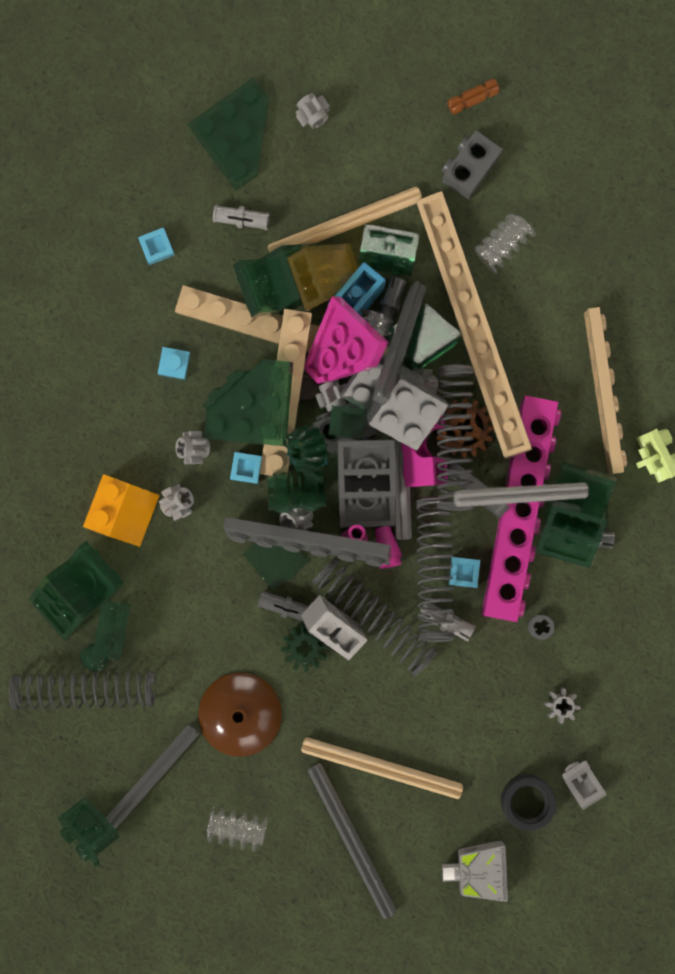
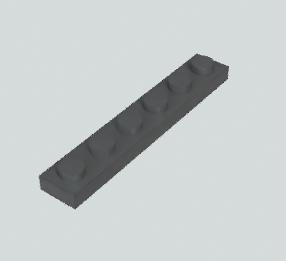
(317, 543)

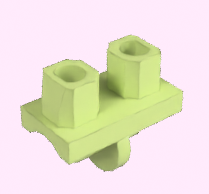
(656, 455)

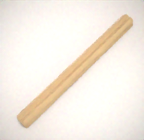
(352, 219)
(382, 768)

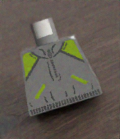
(480, 871)

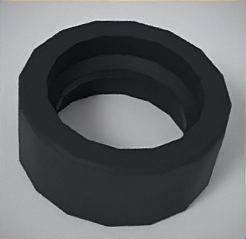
(548, 810)

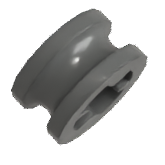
(539, 618)

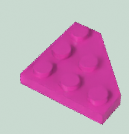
(343, 344)

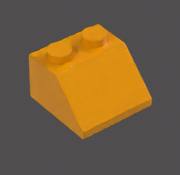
(121, 510)

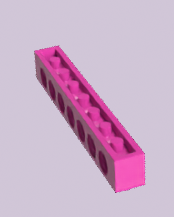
(494, 605)

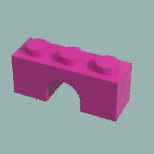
(420, 466)

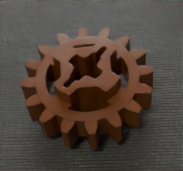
(477, 433)

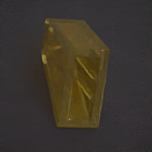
(321, 271)

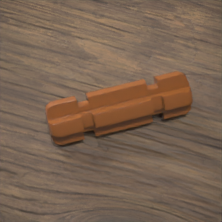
(473, 96)

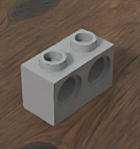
(334, 627)

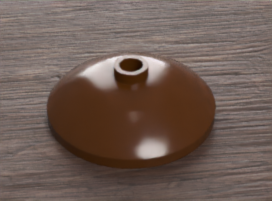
(241, 694)

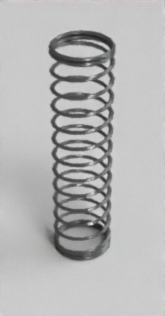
(447, 371)
(433, 636)
(430, 654)
(16, 680)

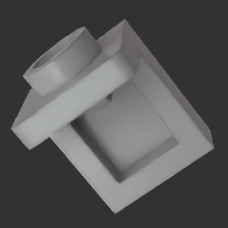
(583, 784)

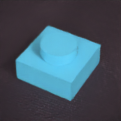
(156, 246)
(174, 363)
(246, 468)
(464, 572)

